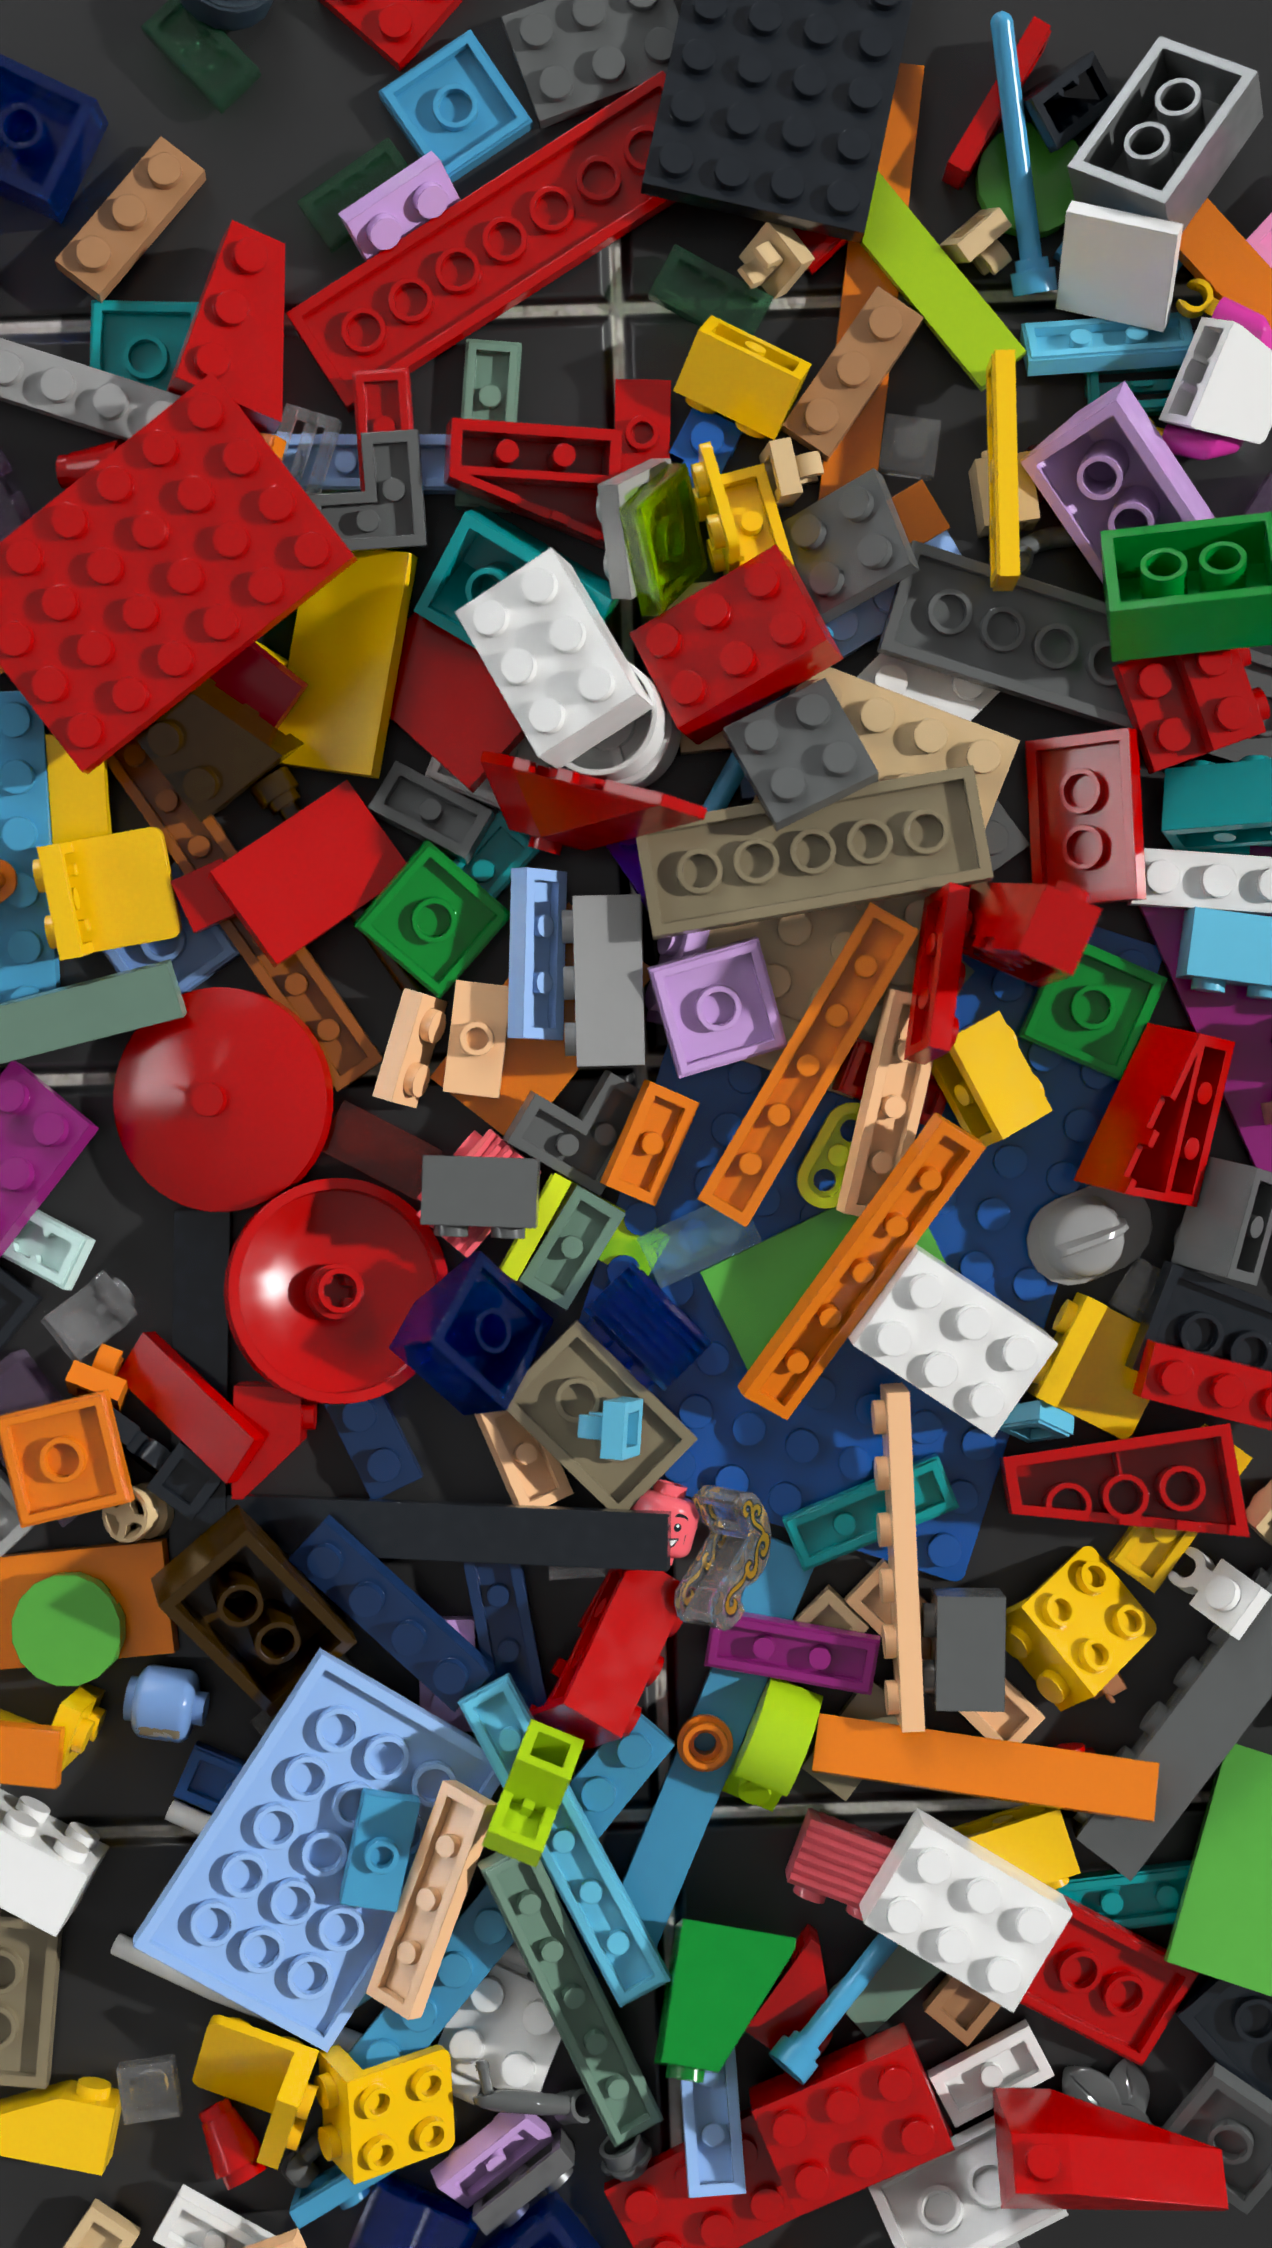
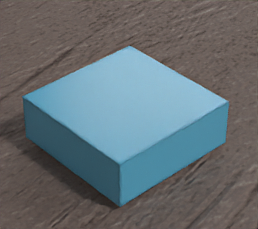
(1038, 1422)

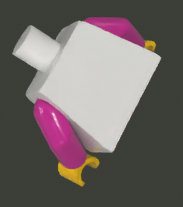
(1222, 382)

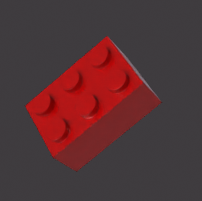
(735, 645)
(852, 2121)

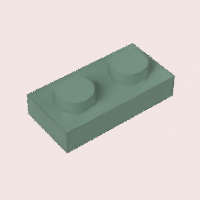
(572, 1247)

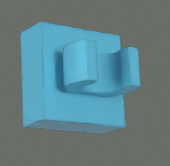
(617, 1427)

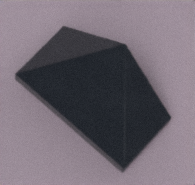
(1068, 101)

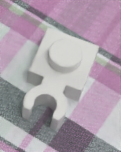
(1222, 1593)

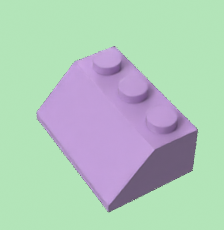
(1111, 473)

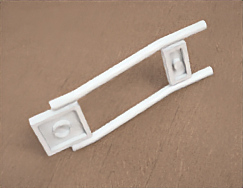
(496, 2023)

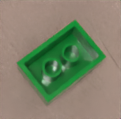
(1188, 586)

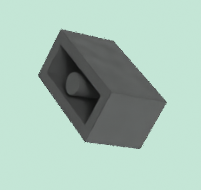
(480, 1193)
(1229, 1225)
(966, 1649)

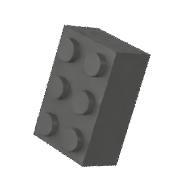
(1168, 134)

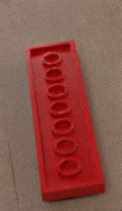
(488, 248)

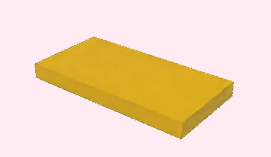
(349, 656)

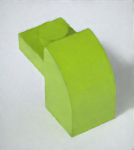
(774, 1744)
(533, 1793)

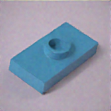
(379, 1849)
(327, 2192)

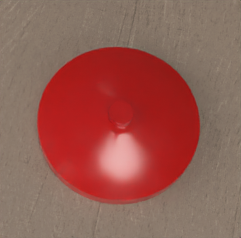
(224, 1101)
(326, 1287)

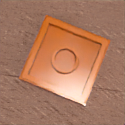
(65, 1459)

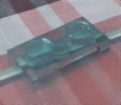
(694, 1243)

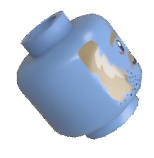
(165, 1703)

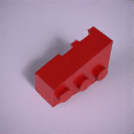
(240, 327)
(535, 470)
(1161, 1118)
(613, 1657)

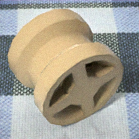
(129, 1524)

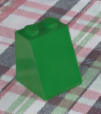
(714, 1993)

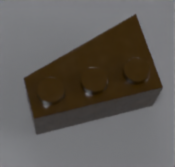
(214, 748)

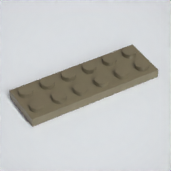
(862, 849)

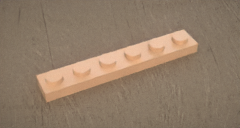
(900, 1580)

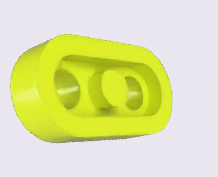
(828, 1152)

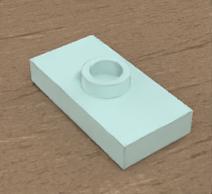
(50, 1250)

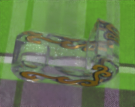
(727, 1560)

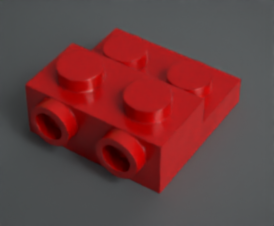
(1190, 704)

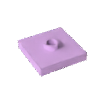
(717, 1007)

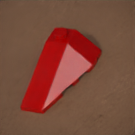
(577, 809)
(1090, 2158)

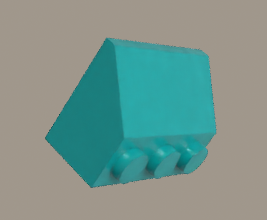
(482, 555)

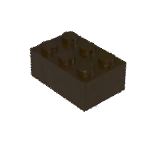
(250, 1608)

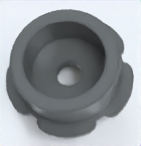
(626, 2160)

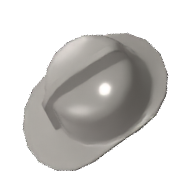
(1088, 1235)

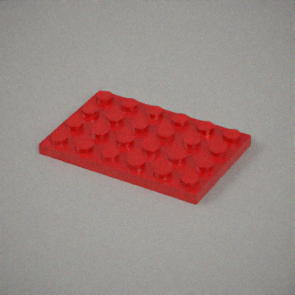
(157, 572)

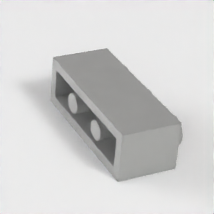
(605, 981)

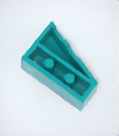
(1219, 805)

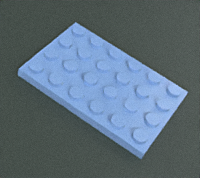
(262, 1883)

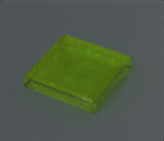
(663, 539)

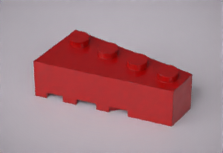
(1030, 929)
(1143, 1481)

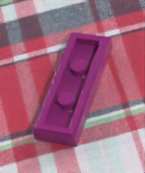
(796, 1652)

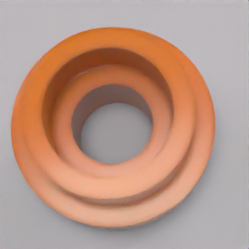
(705, 1760)

